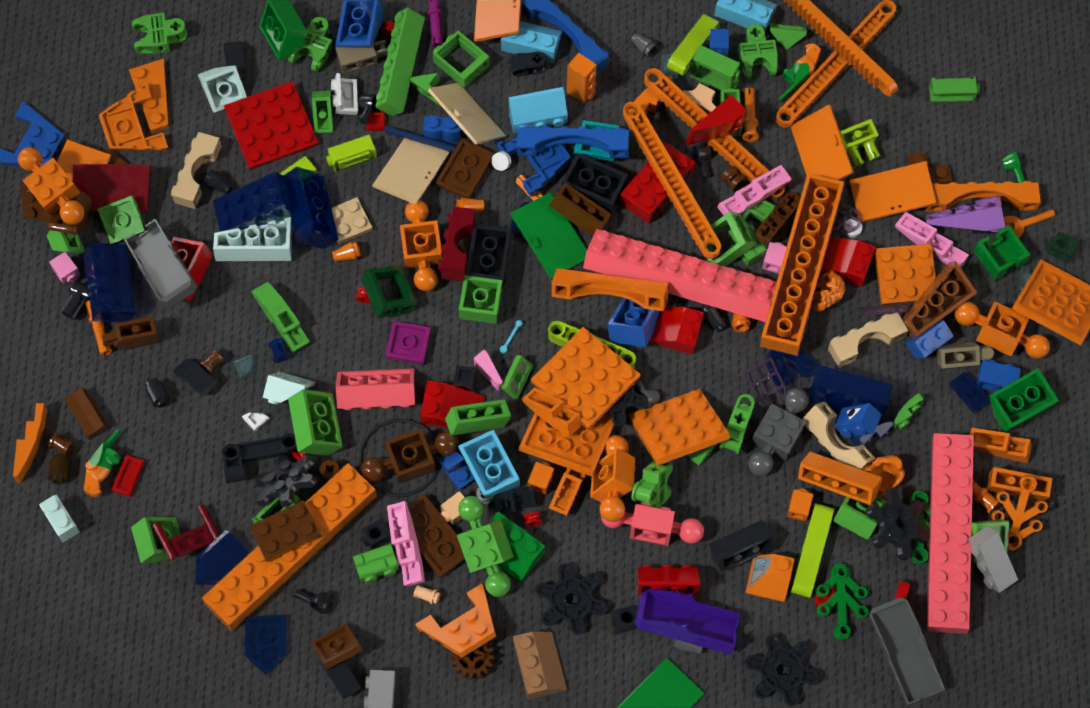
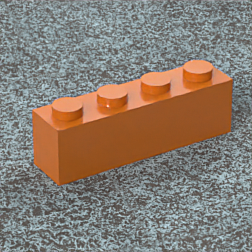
(840, 478)

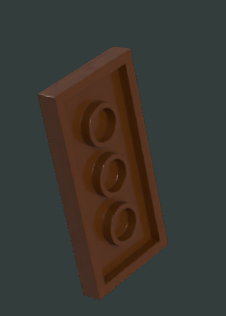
(435, 537)

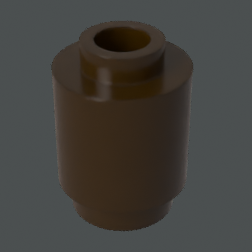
(59, 469)

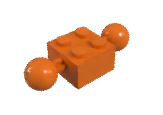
(51, 186)
(421, 245)
(1002, 329)
(613, 478)

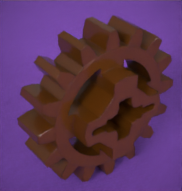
(480, 658)

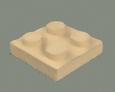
(350, 220)

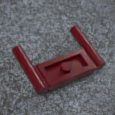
(190, 540)

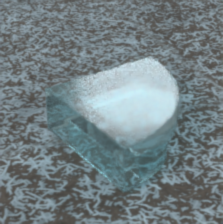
(1024, 277)
(244, 365)

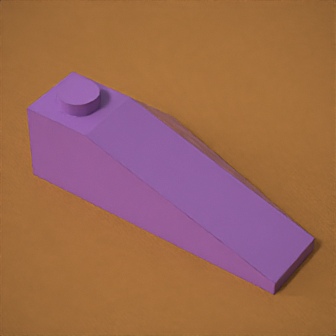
(983, 216)

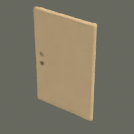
(467, 113)
(410, 170)

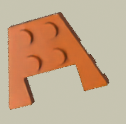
(123, 127)
(467, 630)

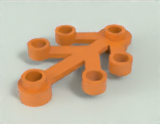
(1019, 516)

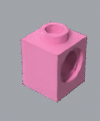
(774, 257)
(65, 269)

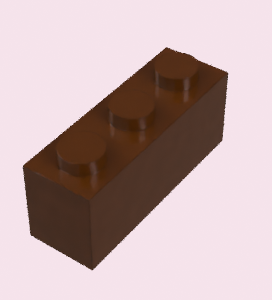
(579, 209)

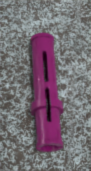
(435, 22)

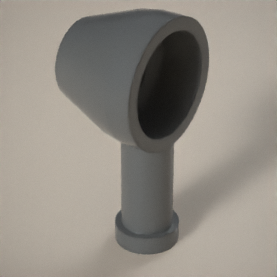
(652, 395)

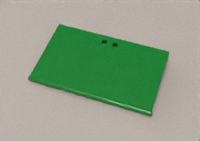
(551, 233)
(664, 689)

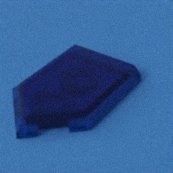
(219, 559)
(265, 641)

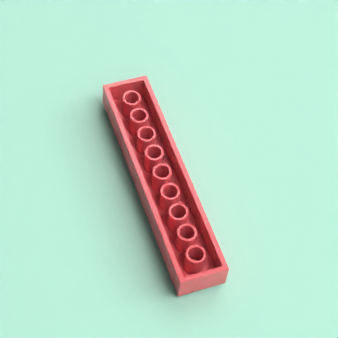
(685, 274)
(949, 534)

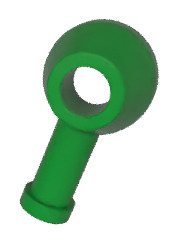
(1012, 162)

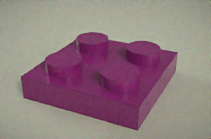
(408, 342)

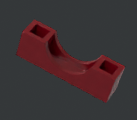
(454, 262)

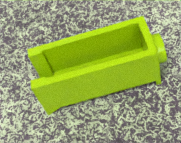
(351, 153)

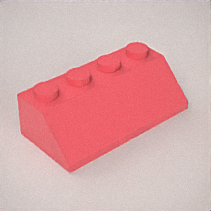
(375, 388)

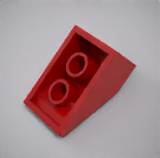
(719, 122)
(848, 259)
(677, 329)
(440, 398)

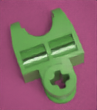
(158, 33)
(315, 44)
(757, 51)
(738, 424)
(653, 487)

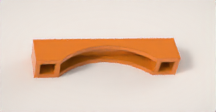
(1021, 196)
(646, 293)

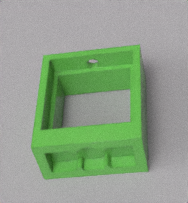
(714, 69)
(471, 72)
(741, 234)

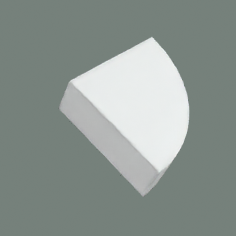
(255, 420)

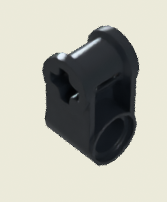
(526, 64)

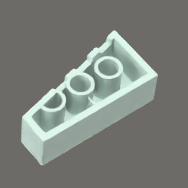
(255, 243)

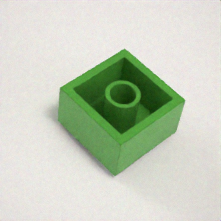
(480, 299)

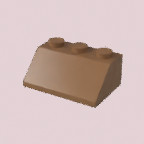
(539, 664)

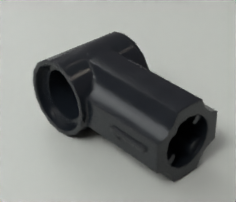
(76, 302)

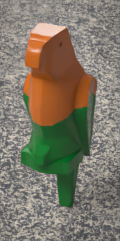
(801, 69)
(100, 466)

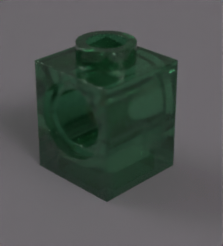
(1067, 242)

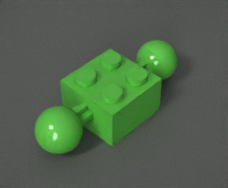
(485, 546)

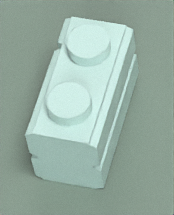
(59, 518)

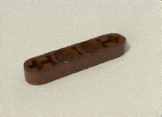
(777, 217)

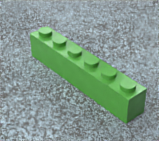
(399, 62)

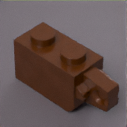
(132, 334)

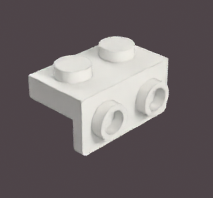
(344, 95)

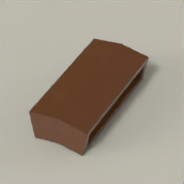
(86, 413)

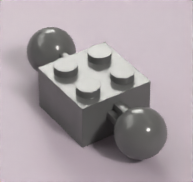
(778, 432)

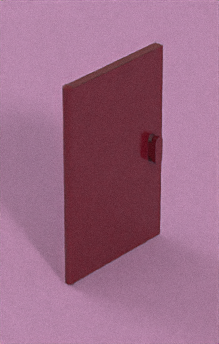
(113, 183)

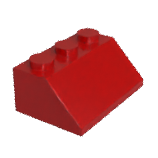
(195, 257)
(668, 579)

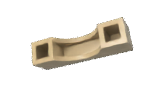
(204, 150)
(888, 329)
(821, 422)

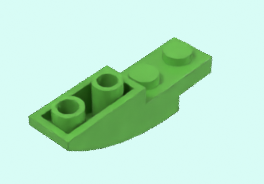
(281, 315)

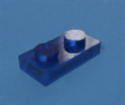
(969, 392)

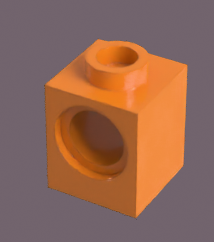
(541, 477)
(800, 504)

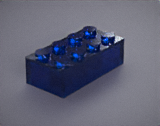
(255, 203)
(313, 214)
(109, 282)
(847, 390)

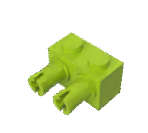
(860, 135)

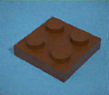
(336, 646)

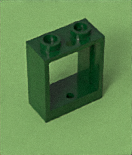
(388, 308)

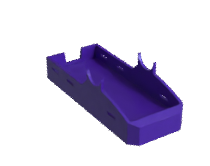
(686, 620)

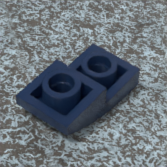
(881, 430)

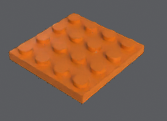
(1056, 302)
(586, 377)
(678, 427)
(577, 452)

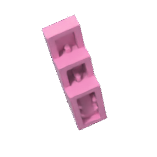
(756, 191)
(923, 233)
(406, 543)

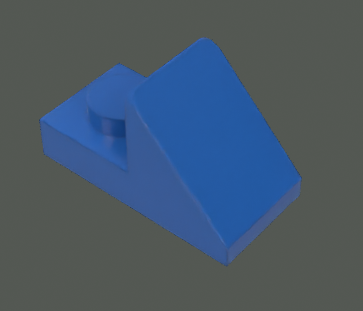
(456, 470)

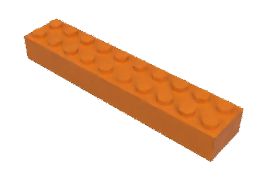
(802, 264)
(256, 579)

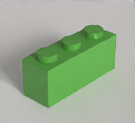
(478, 417)

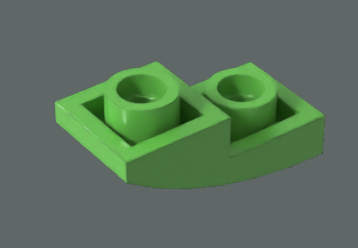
(904, 416)

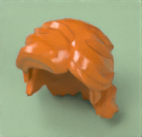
(830, 292)
(889, 469)

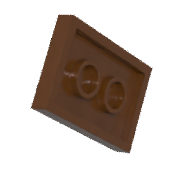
(464, 169)
(285, 531)

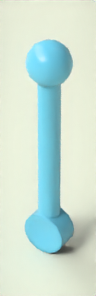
(503, 349)

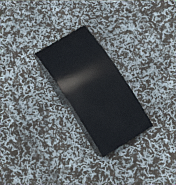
(514, 499)

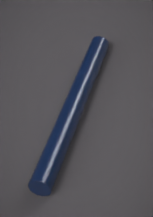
(421, 139)

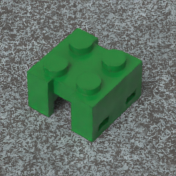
(1002, 254)

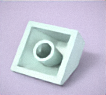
(222, 86)
(283, 385)

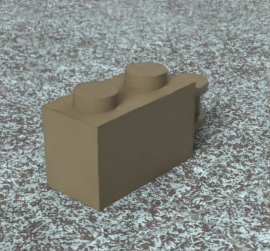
(360, 57)
(962, 354)

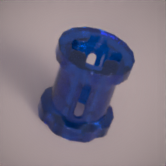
(278, 350)

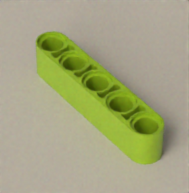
(699, 35)
(568, 332)
(812, 550)

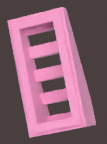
(487, 369)

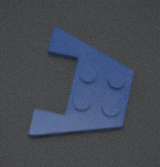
(39, 135)
(546, 164)

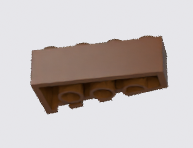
(941, 297)

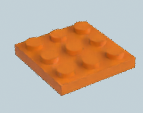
(904, 272)

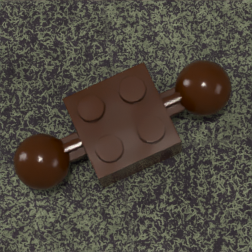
(409, 456)

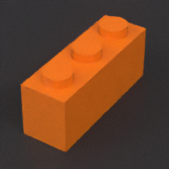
(581, 78)
(1008, 481)

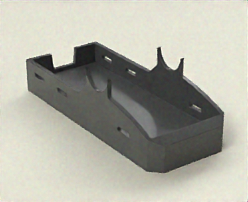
(161, 264)
(906, 650)

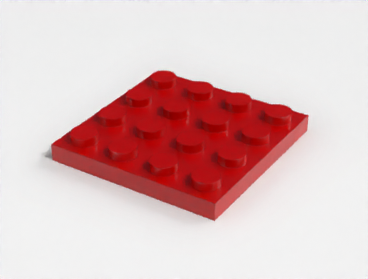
(271, 125)

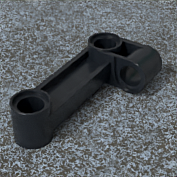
(254, 451)

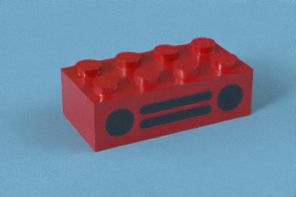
(646, 194)

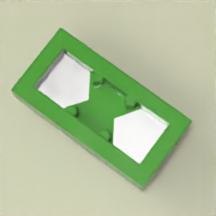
(517, 376)

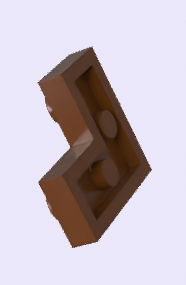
(938, 174)

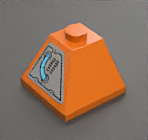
(770, 576)

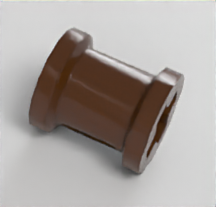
(211, 361)
(61, 444)

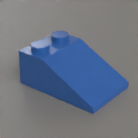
(359, 23)
(632, 324)

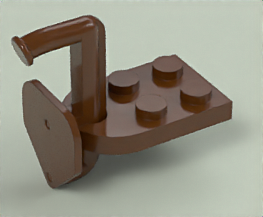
(34, 210)

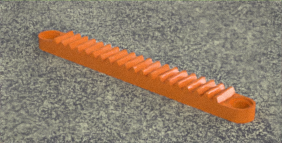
(844, 45)
(834, 65)
(693, 114)
(671, 180)

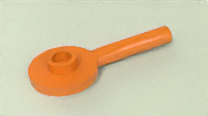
(1018, 225)

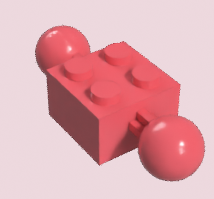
(657, 524)

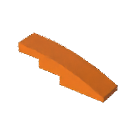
(28, 448)
(567, 491)

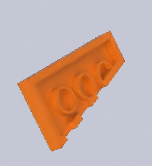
(156, 109)

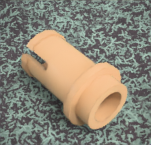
(427, 594)

